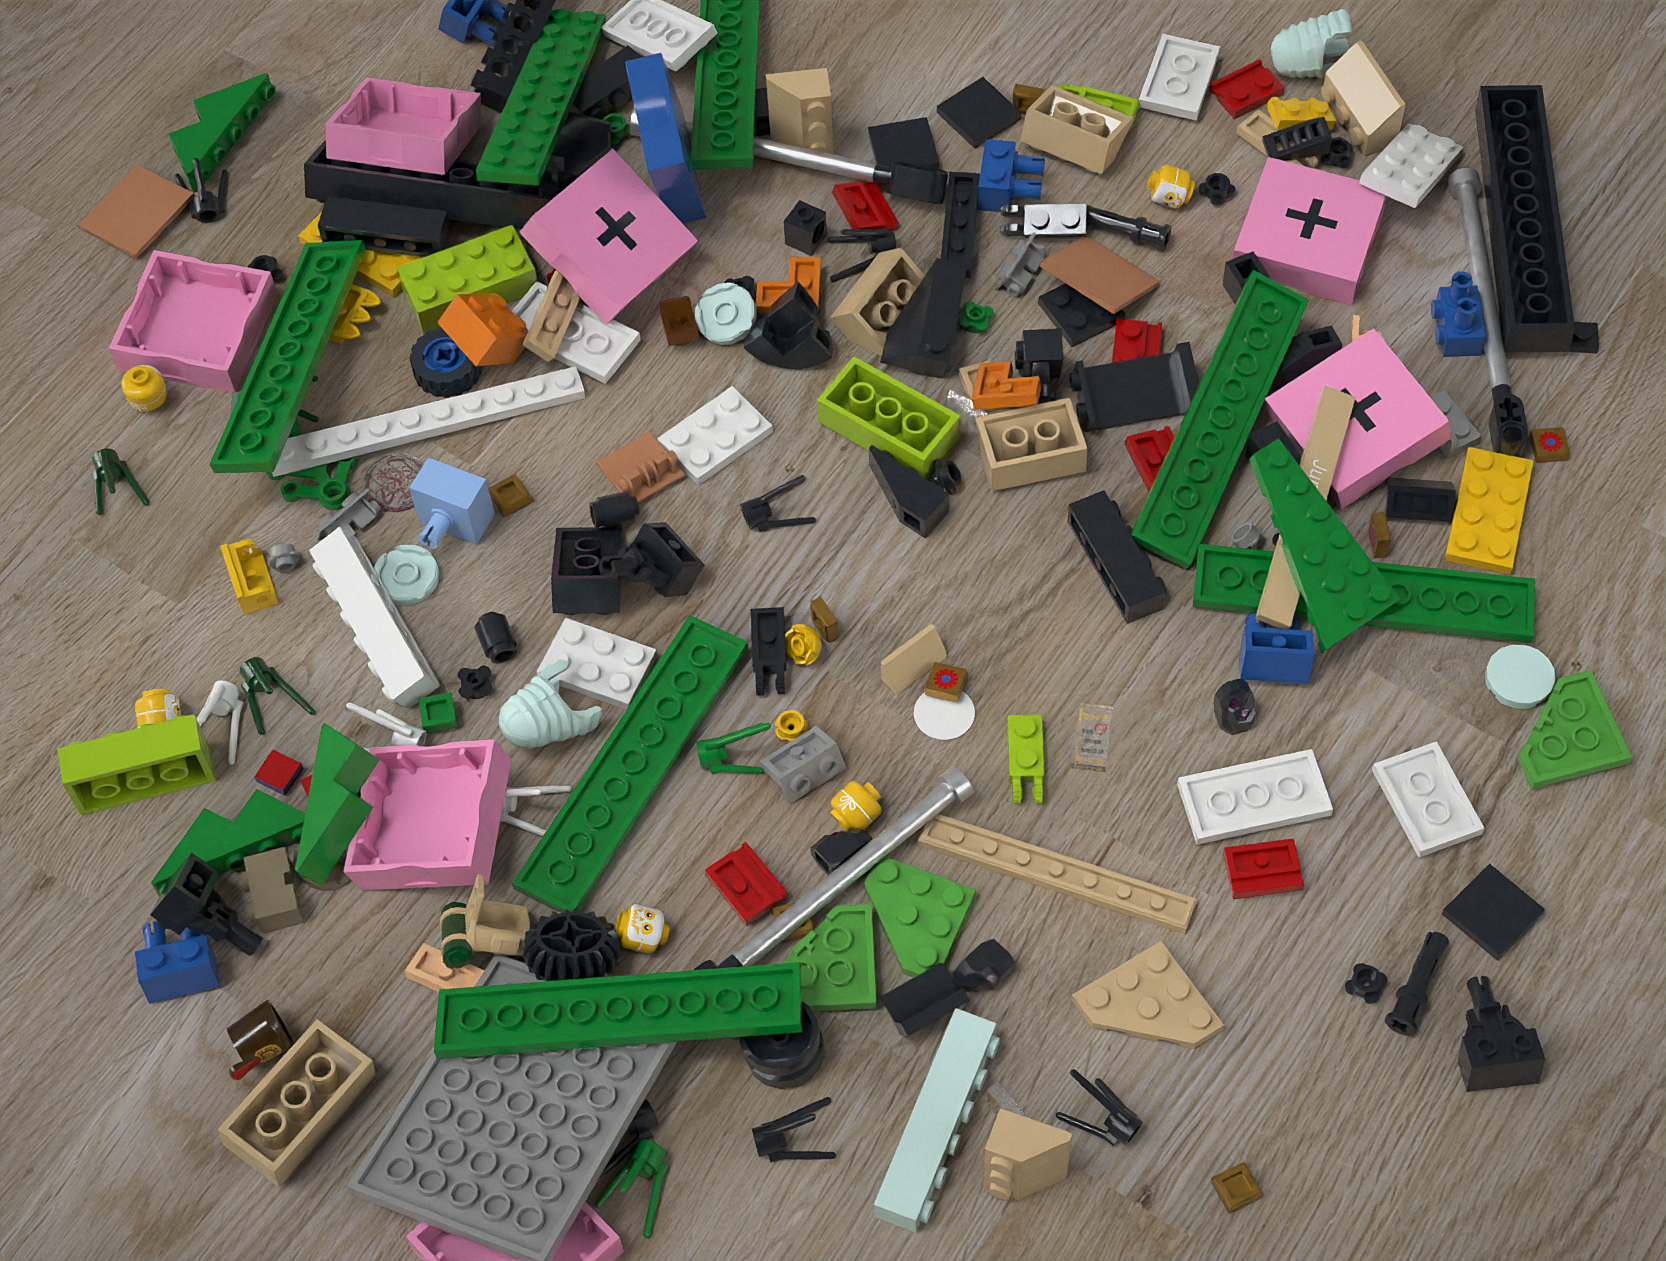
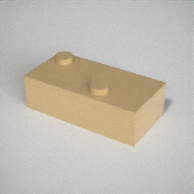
(297, 1103)

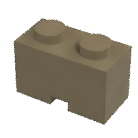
(271, 885)

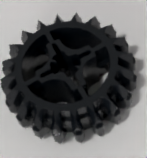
(571, 946)

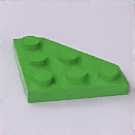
(1573, 735)
(917, 912)
(838, 961)

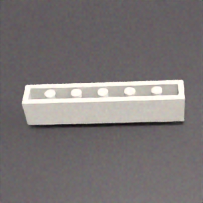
(373, 618)

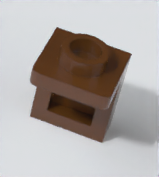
(678, 321)

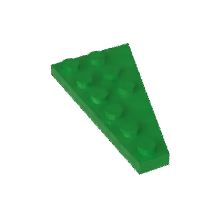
(1323, 556)

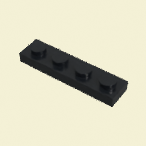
(960, 219)

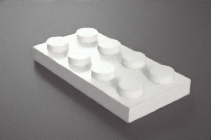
(659, 28)
(1411, 165)
(588, 341)
(1254, 796)

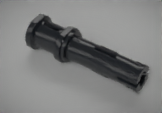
(1137, 229)
(1413, 995)

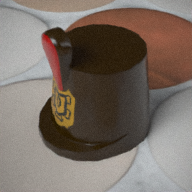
(258, 1038)

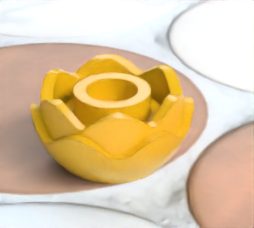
(803, 644)

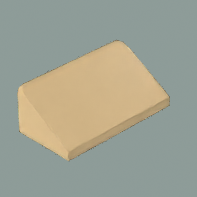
(912, 659)

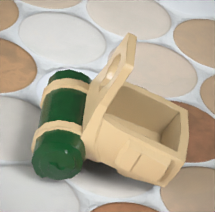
(481, 927)

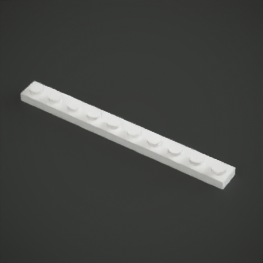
(430, 420)

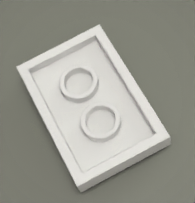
(1179, 76)
(716, 435)
(600, 663)
(1427, 799)

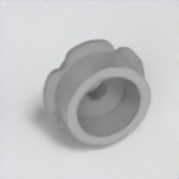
(1247, 536)
(283, 557)

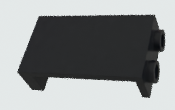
(577, 148)
(1135, 389)

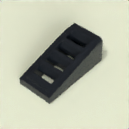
(1306, 130)

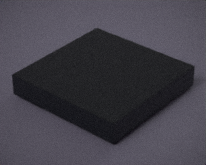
(978, 112)
(903, 141)
(1493, 911)

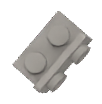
(1462, 430)
(804, 763)

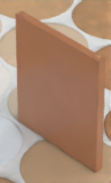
(136, 211)
(1099, 274)

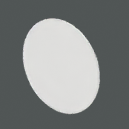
(944, 718)

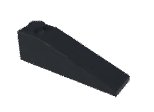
(927, 324)

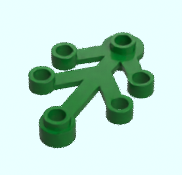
(328, 486)

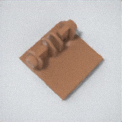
(641, 467)

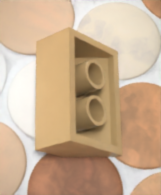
(1363, 99)
(801, 109)
(1075, 129)
(877, 299)
(1031, 444)
(1024, 1156)

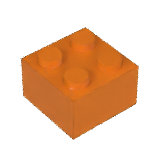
(484, 328)

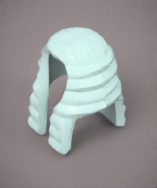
(1302, 46)
(540, 714)

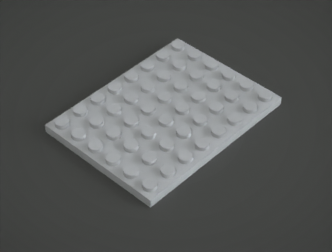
(508, 1140)

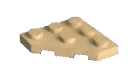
(1149, 1001)

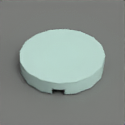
(725, 314)
(408, 574)
(1520, 676)

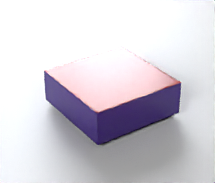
(278, 772)

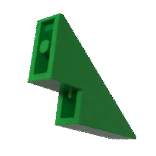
(222, 122)
(333, 806)
(223, 844)

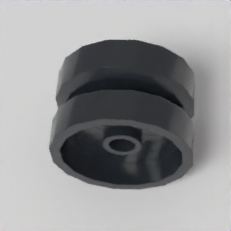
(788, 1057)

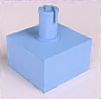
(450, 503)

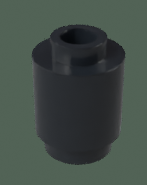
(614, 510)
(496, 637)

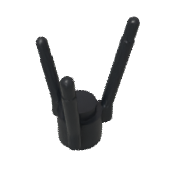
(205, 206)
(878, 241)
(758, 510)
(1121, 1121)
(641, 1125)
(771, 1136)

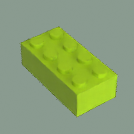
(479, 266)
(889, 415)
(136, 764)

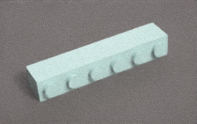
(935, 1121)

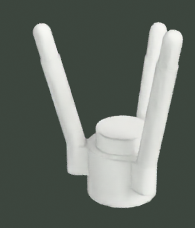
(220, 702)
(403, 733)
(510, 804)

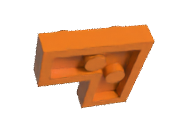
(802, 270)
(998, 389)

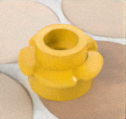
(787, 719)

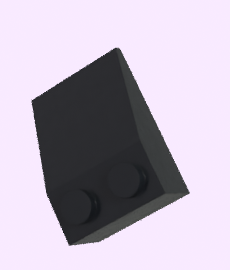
(576, 574)

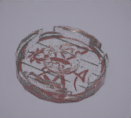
(390, 480)

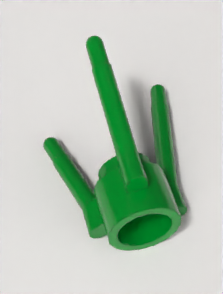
(713, 751)
(643, 1162)

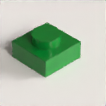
(438, 712)

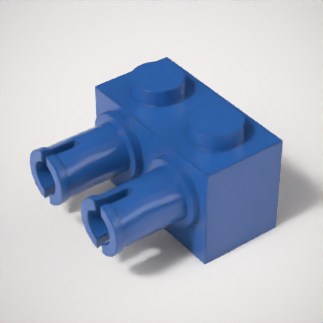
(462, 19)
(998, 174)
(1459, 318)
(1276, 653)
(175, 967)

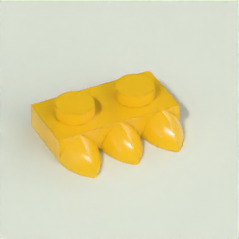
(1294, 111)
(353, 313)

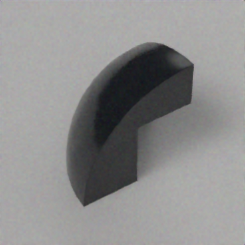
(790, 333)

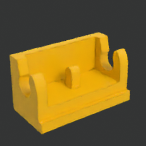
(249, 576)

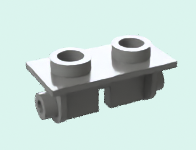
(1013, 274)
(355, 510)

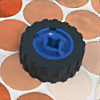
(435, 372)

